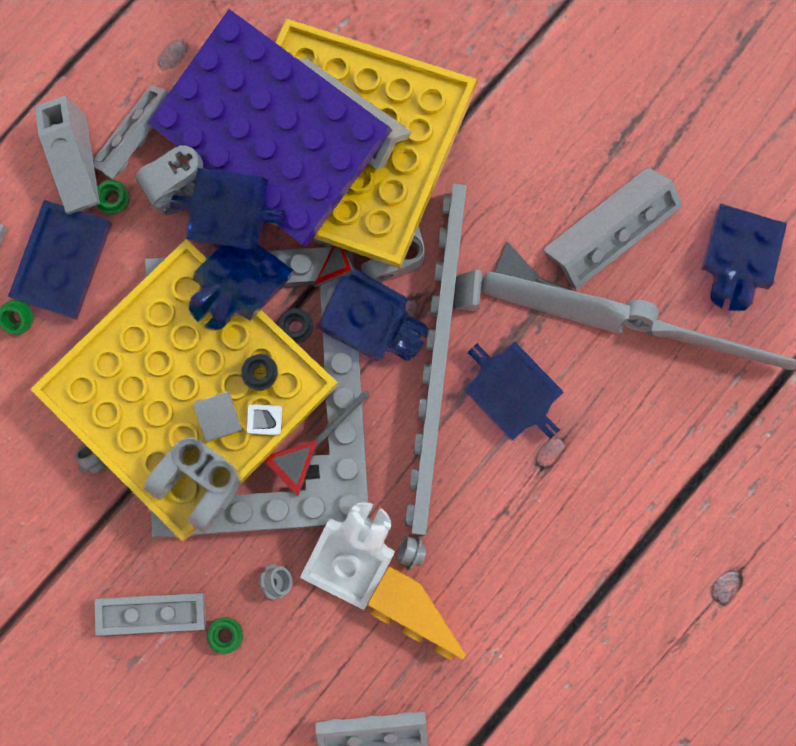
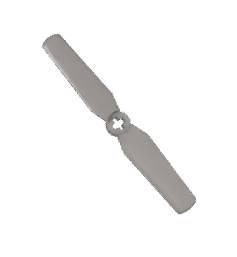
(613, 315)

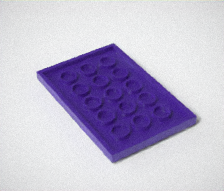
(272, 117)

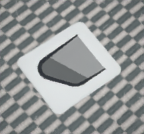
(264, 419)

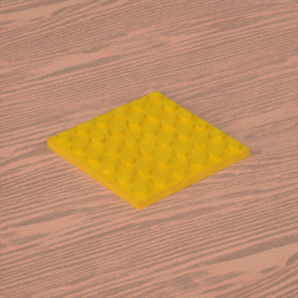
(387, 203)
(147, 362)

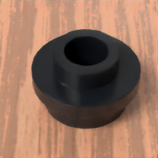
(296, 315)
(257, 361)

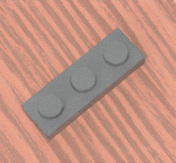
(130, 134)
(150, 614)
(372, 730)

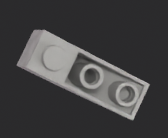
(68, 152)

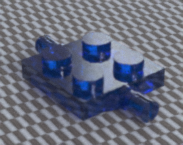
(227, 209)
(513, 391)

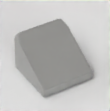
(468, 291)
(217, 416)

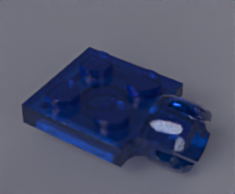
(742, 255)
(236, 284)
(371, 318)

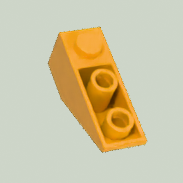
(408, 603)

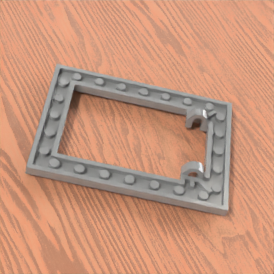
(333, 480)

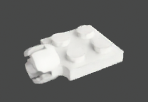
(351, 555)

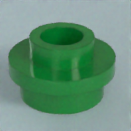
(108, 188)
(9, 323)
(214, 639)

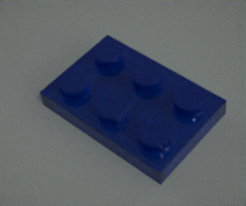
(60, 260)

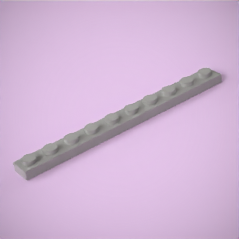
(435, 372)

